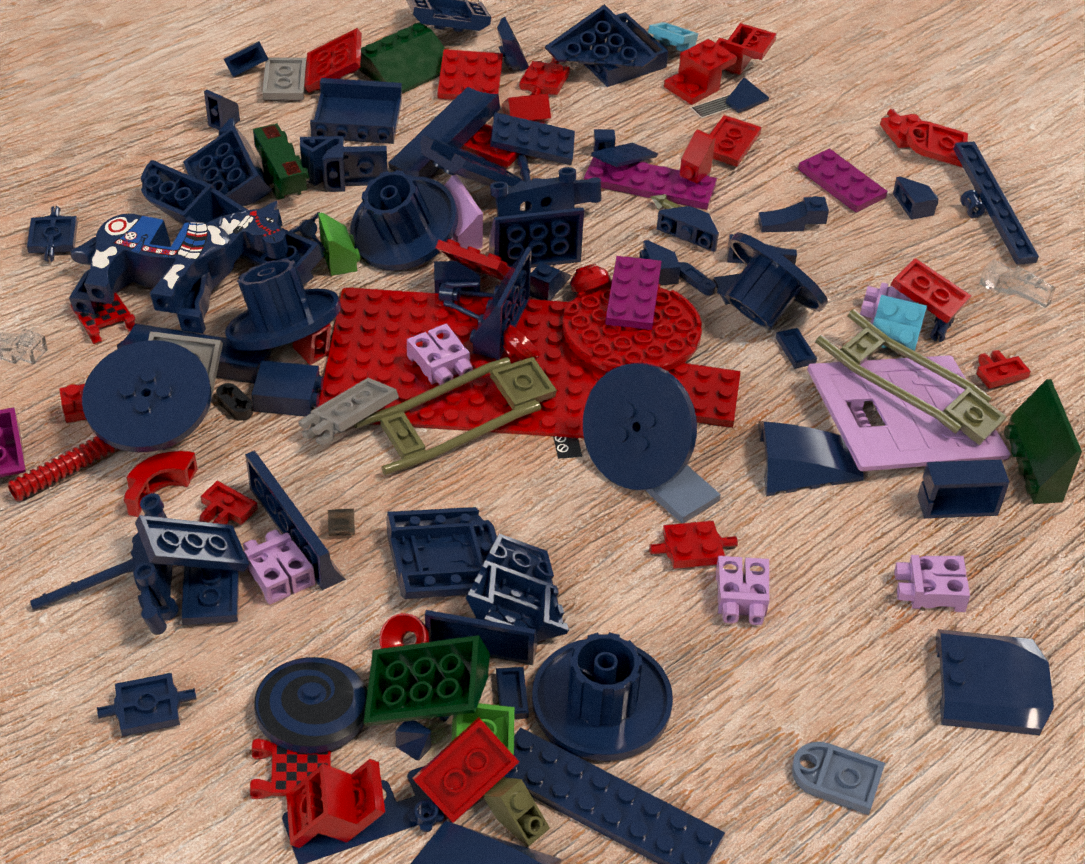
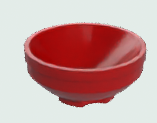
(589, 278)
(518, 345)
(398, 626)

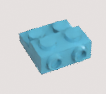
(673, 35)
(900, 320)

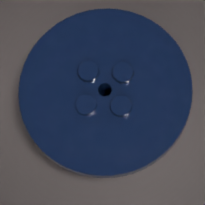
(402, 220)
(769, 283)
(278, 308)
(146, 396)
(639, 426)
(602, 698)

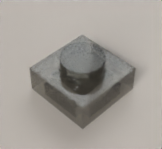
(341, 522)

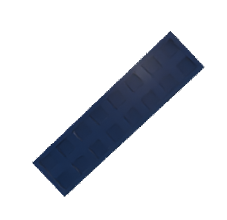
(611, 804)

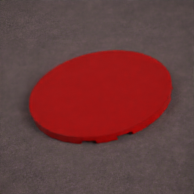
(668, 345)

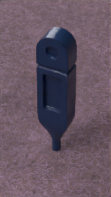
(697, 279)

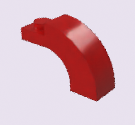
(158, 472)

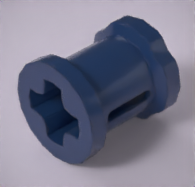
(974, 202)

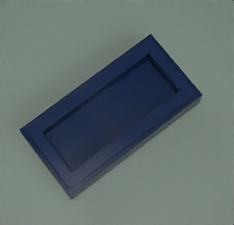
(796, 348)
(512, 690)

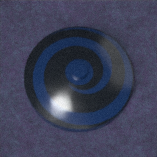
(311, 705)

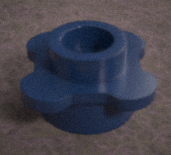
(422, 808)

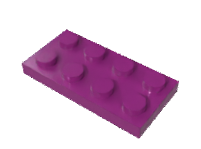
(842, 180)
(633, 292)

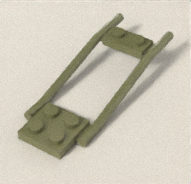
(520, 383)
(967, 413)

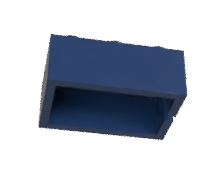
(963, 488)

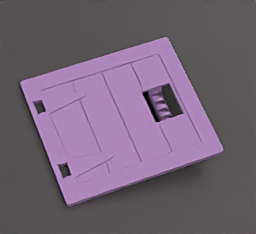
(909, 434)

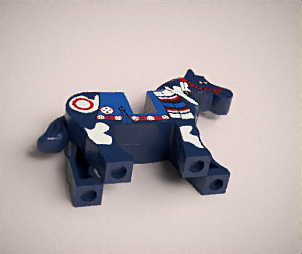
(181, 275)

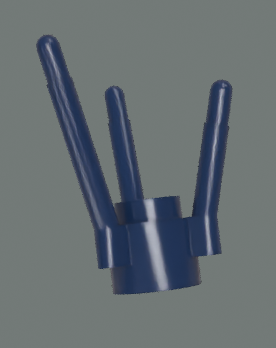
(308, 229)
(450, 292)

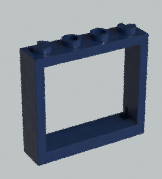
(614, 75)

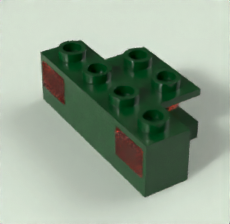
(279, 161)

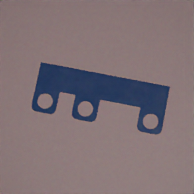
(392, 821)

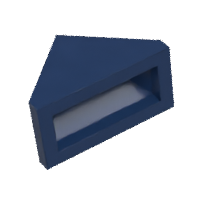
(246, 58)
(746, 96)

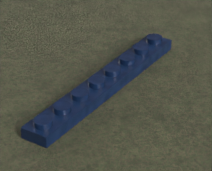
(996, 203)

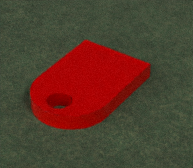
(935, 141)

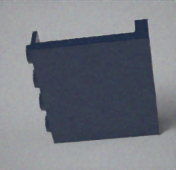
(358, 110)

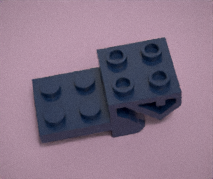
(339, 165)

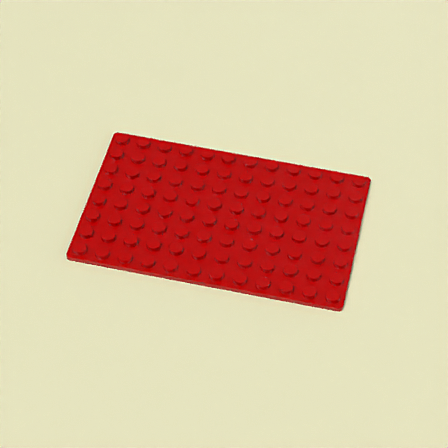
(372, 344)

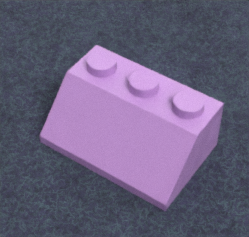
(470, 217)

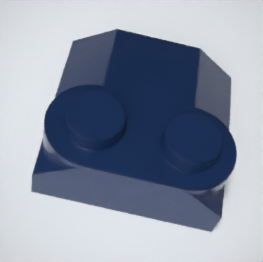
(510, 47)

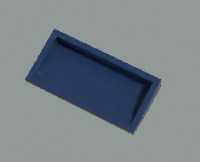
(500, 639)

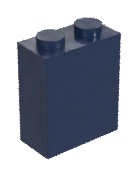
(286, 388)

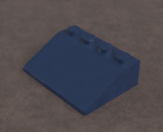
(230, 168)
(551, 235)
(504, 309)

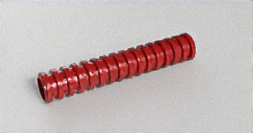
(59, 468)

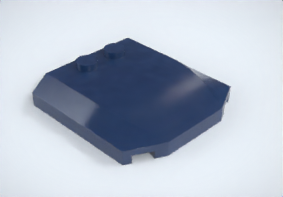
(451, 13)
(466, 164)
(438, 550)
(993, 682)

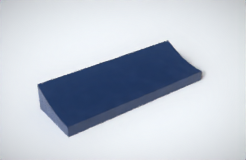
(452, 126)
(233, 363)
(290, 520)

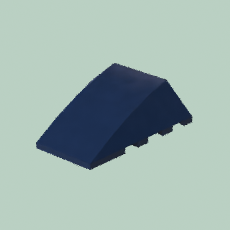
(804, 458)
(518, 589)
(467, 846)

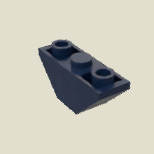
(689, 225)

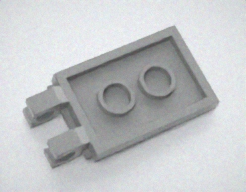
(347, 409)

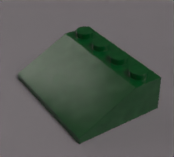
(405, 57)
(1044, 445)
(426, 680)

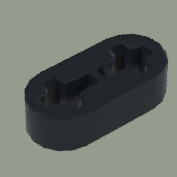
(238, 399)

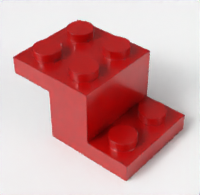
(747, 44)
(700, 71)
(335, 803)

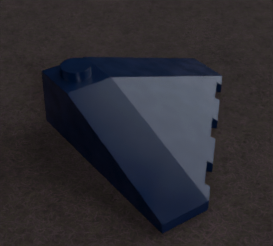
(601, 40)

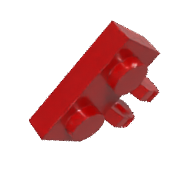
(999, 370)
(228, 503)

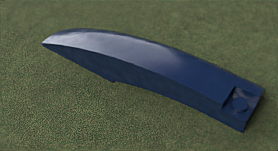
(199, 202)

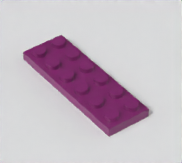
(652, 180)

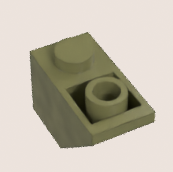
(516, 810)

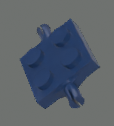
(52, 234)
(146, 704)

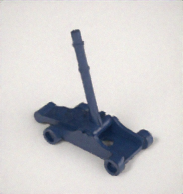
(544, 194)
(151, 578)

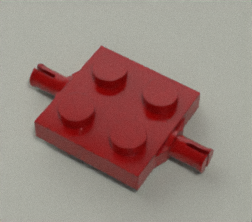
(544, 77)
(897, 126)
(692, 544)

